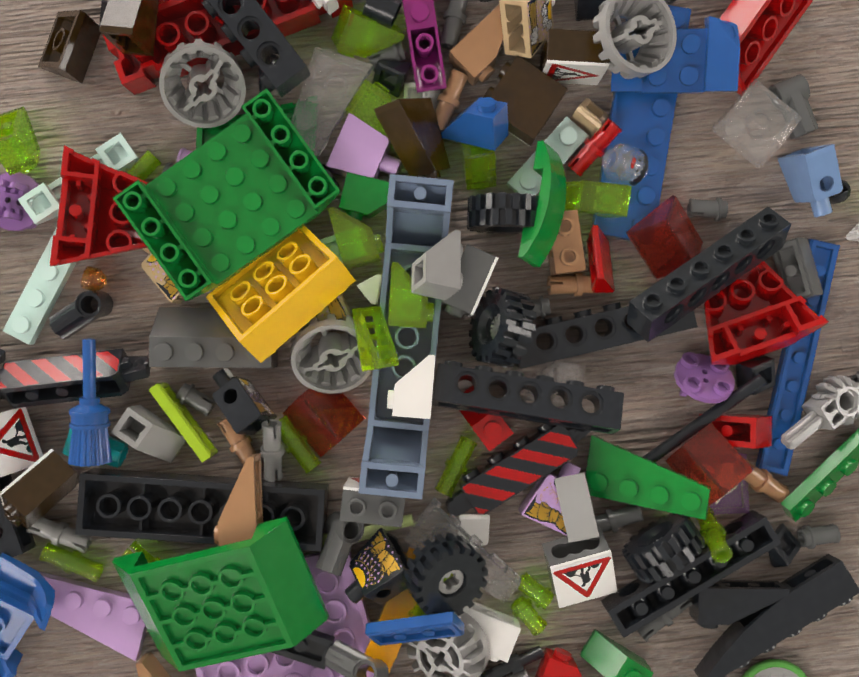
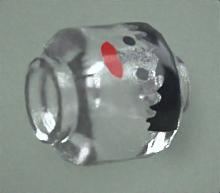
(625, 164)

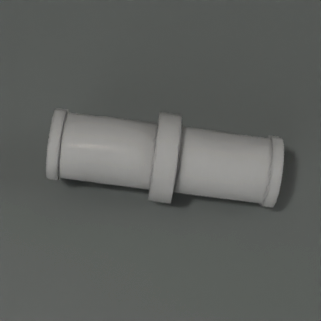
(272, 450)
(60, 534)

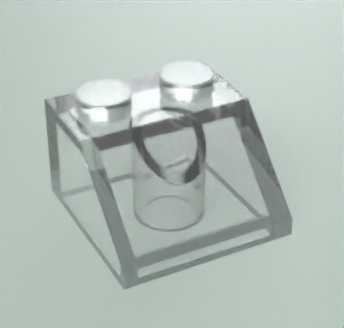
(757, 124)

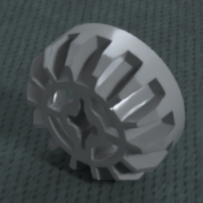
(652, 31)
(201, 104)
(334, 362)
(458, 655)

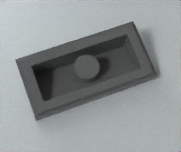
(797, 268)

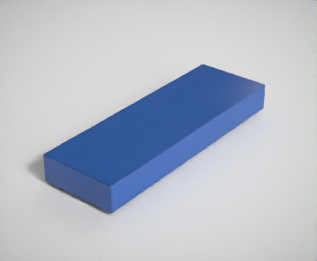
(415, 628)

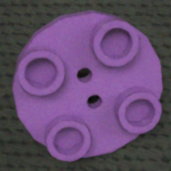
(12, 215)
(702, 380)

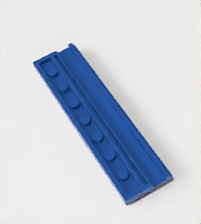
(648, 126)

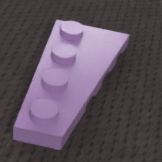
(99, 613)

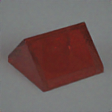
(665, 238)
(323, 418)
(711, 461)

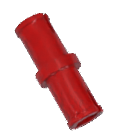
(594, 147)

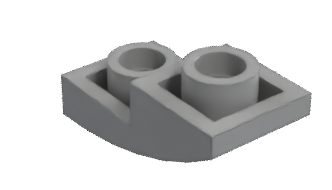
(576, 508)

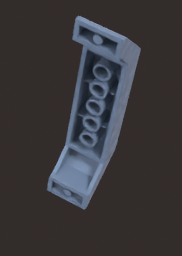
(397, 445)

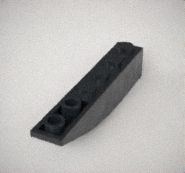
(811, 596)

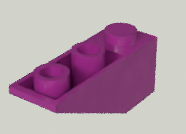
(424, 45)

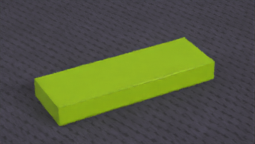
(183, 421)

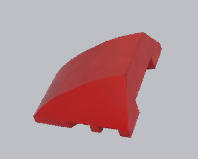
(88, 216)
(756, 317)

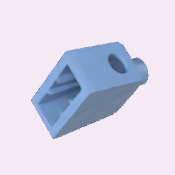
(813, 176)

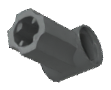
(795, 94)
(338, 543)
(353, 662)

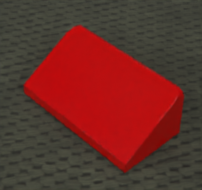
(600, 261)

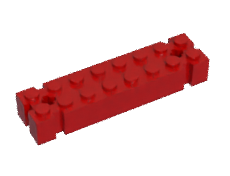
(189, 20)

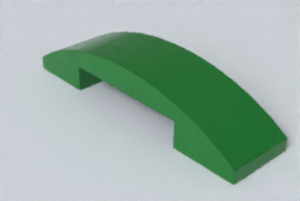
(538, 240)

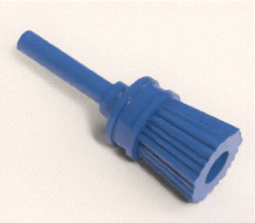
(90, 418)

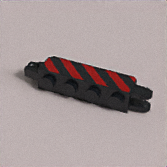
(61, 377)
(516, 469)

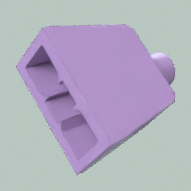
(362, 151)

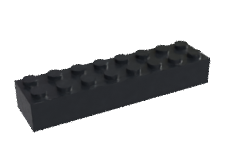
(188, 506)

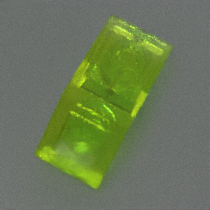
(598, 198)

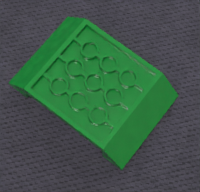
(229, 199)
(226, 598)

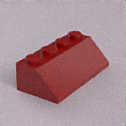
(761, 30)

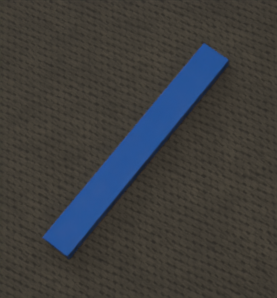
(796, 368)

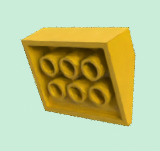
(280, 292)

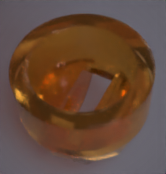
(93, 279)

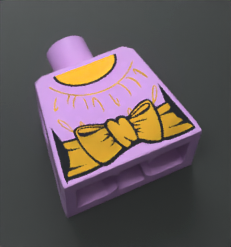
(543, 502)

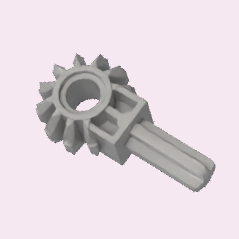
(832, 406)

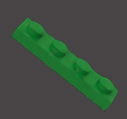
(823, 479)

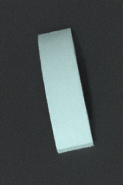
(44, 200)

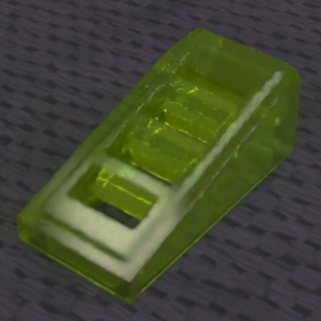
(385, 346)

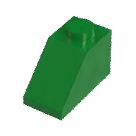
(363, 196)
(612, 658)

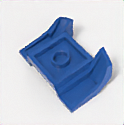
(701, 63)
(23, 598)

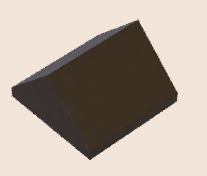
(70, 45)

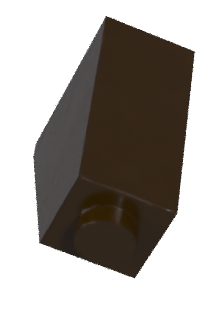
(131, 25)
(415, 135)

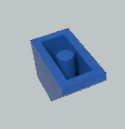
(480, 124)

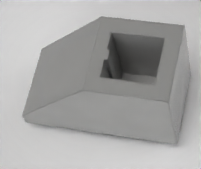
(439, 269)
(149, 433)

